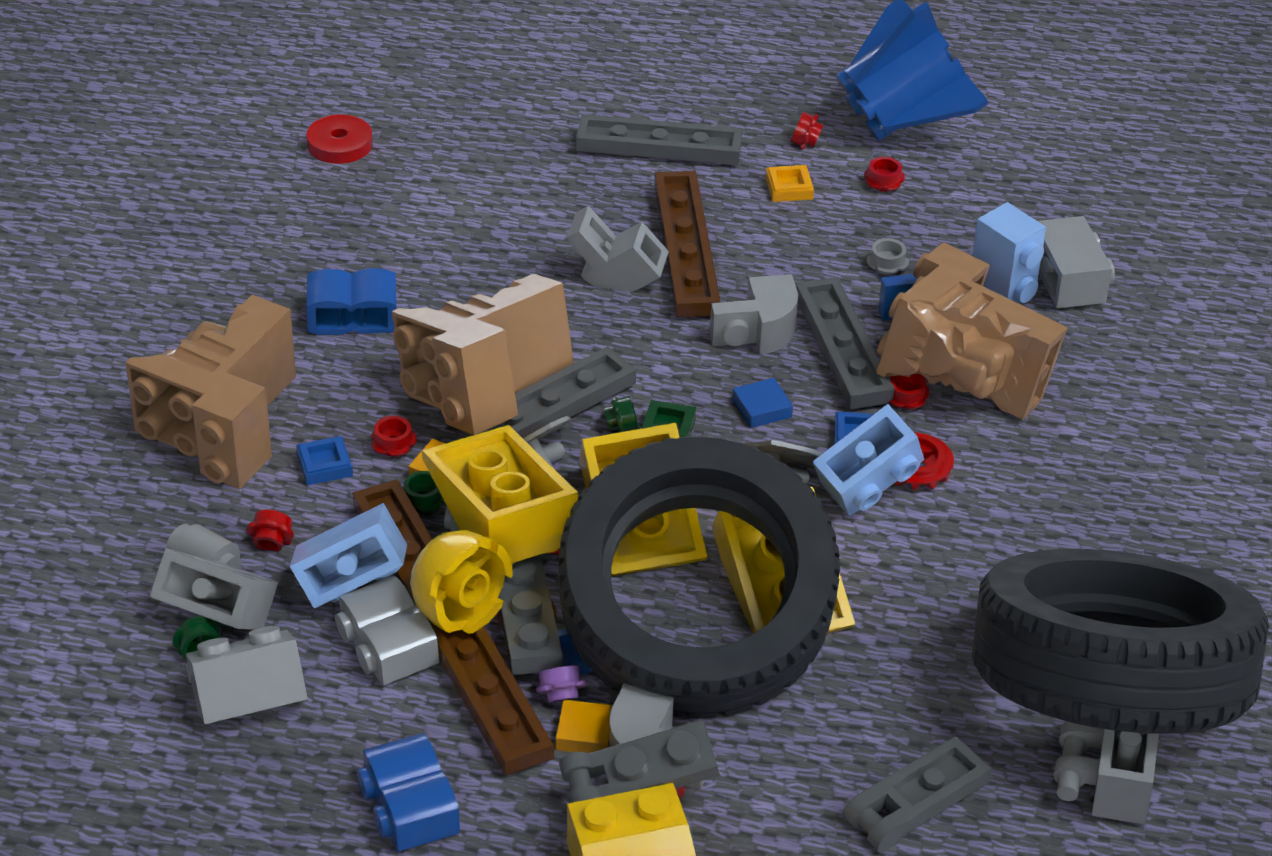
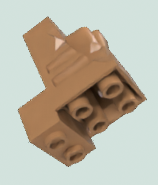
(969, 335)
(483, 351)
(217, 390)

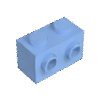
(1013, 249)
(869, 461)
(349, 556)

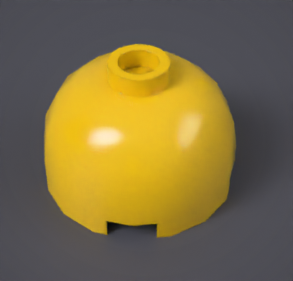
(460, 580)

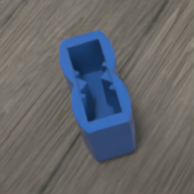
(350, 302)
(409, 792)

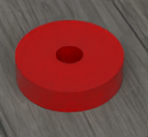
(339, 139)

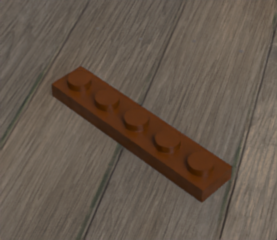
(688, 243)

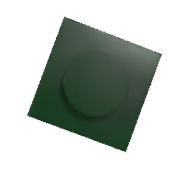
(666, 413)

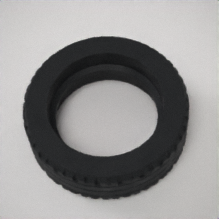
(704, 476)
(1119, 640)

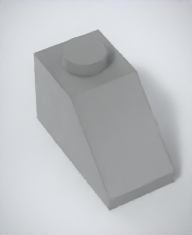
(214, 590)

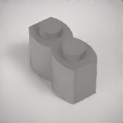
(387, 630)

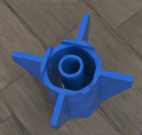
(907, 74)

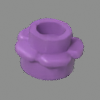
(561, 683)

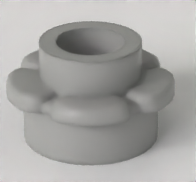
(888, 256)

